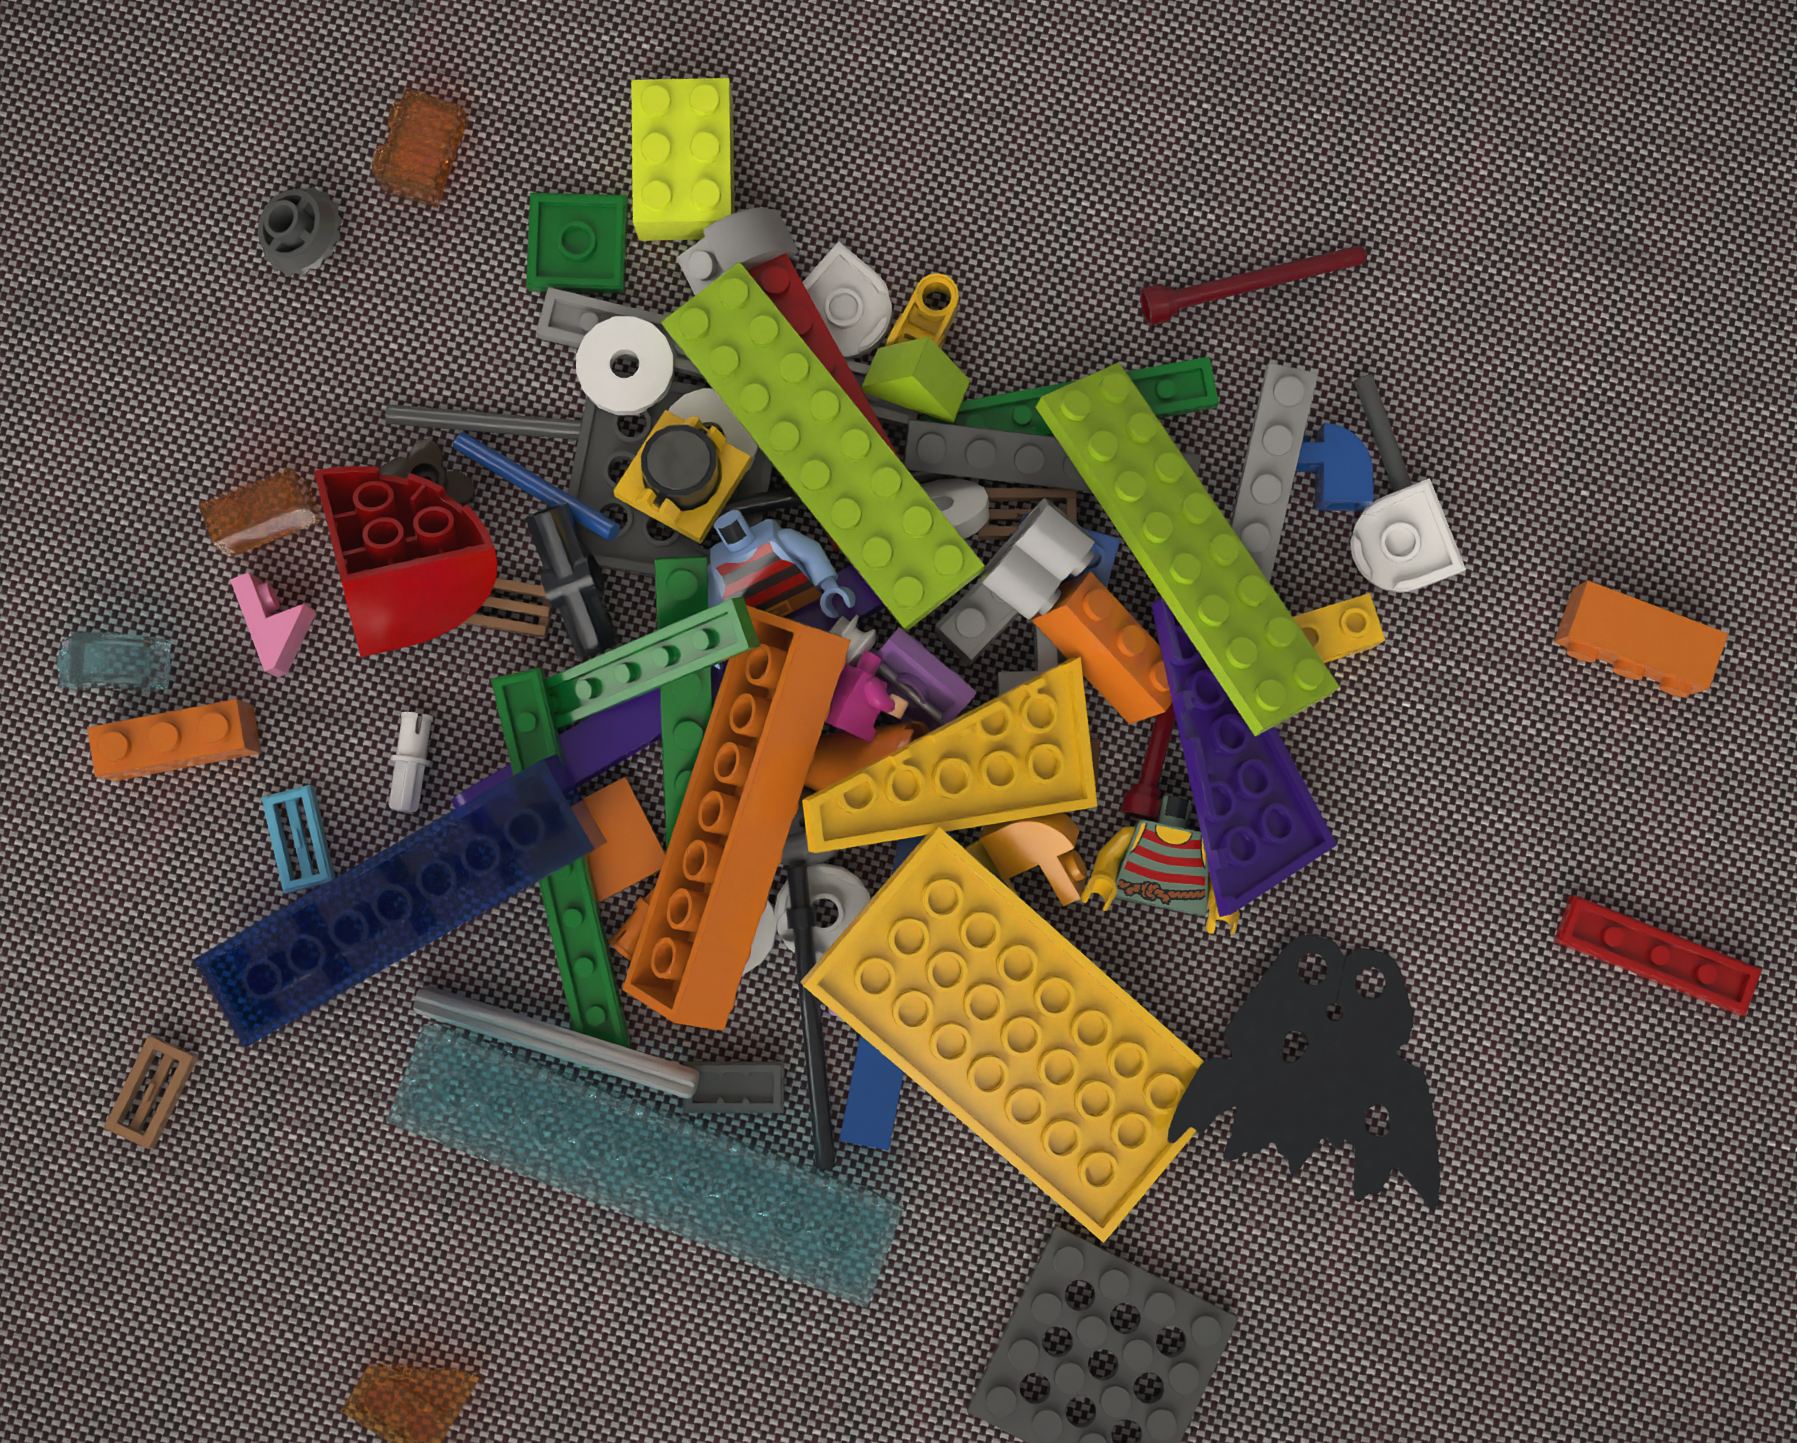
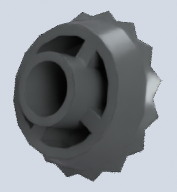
(299, 230)

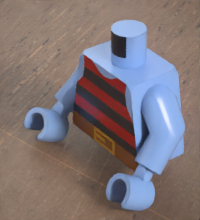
(770, 568)

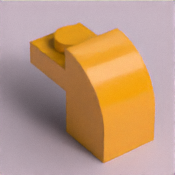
(1043, 842)

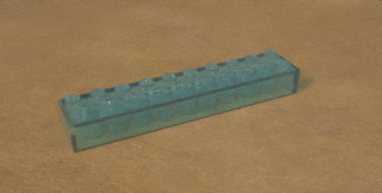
(646, 1163)

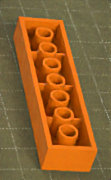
(735, 821)

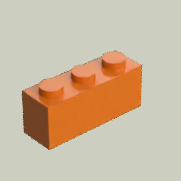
(1640, 639)
(1112, 646)
(174, 740)

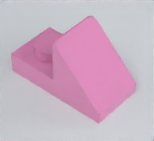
(274, 635)

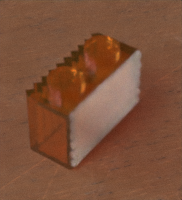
(420, 147)
(260, 512)

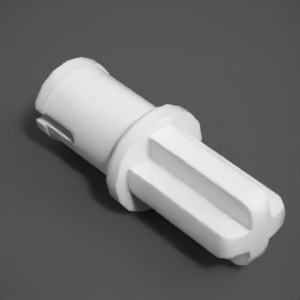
(410, 762)

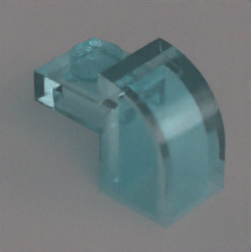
(114, 662)

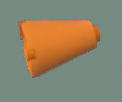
(844, 753)

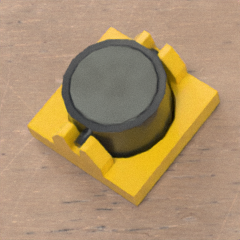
(682, 473)

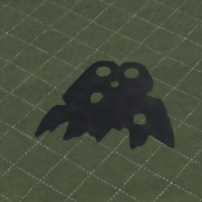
(1333, 1083)

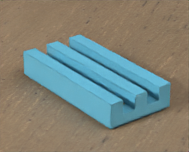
(317, 834)

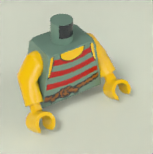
(1159, 867)

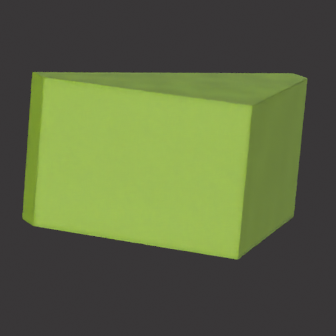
(917, 378)

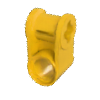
(919, 320)

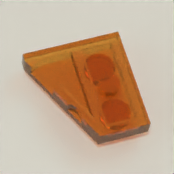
(410, 1401)

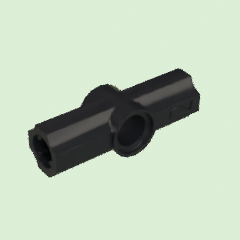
(572, 580)

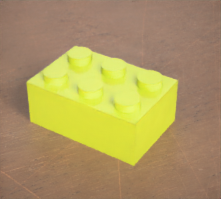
(681, 156)

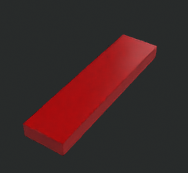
(1657, 955)

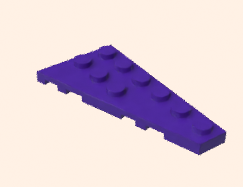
(1245, 788)

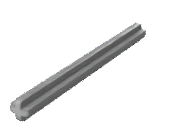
(557, 1041)

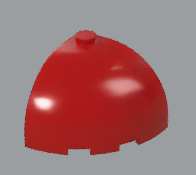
(404, 556)

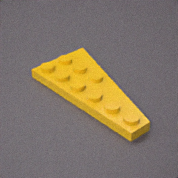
(990, 766)

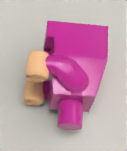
(861, 698)

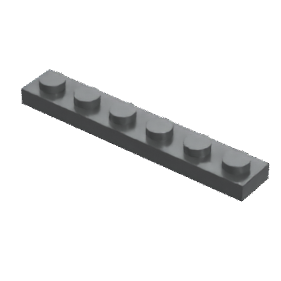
(995, 455)

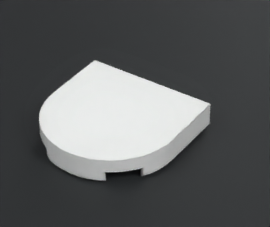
(850, 301)
(1405, 541)

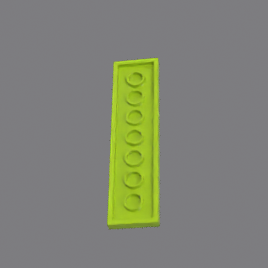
(823, 446)
(1187, 548)

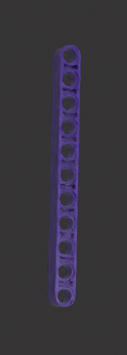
(636, 724)

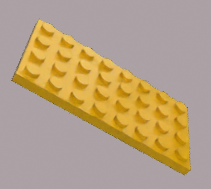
(1011, 1031)

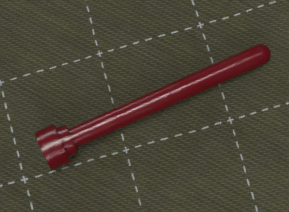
(1162, 302)
(1144, 797)

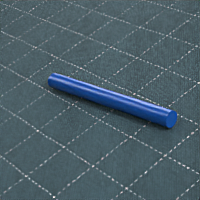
(535, 485)

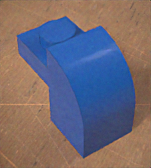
(1340, 468)

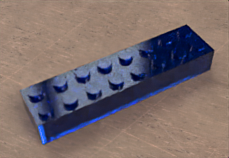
(400, 900)

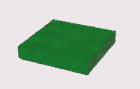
(577, 243)

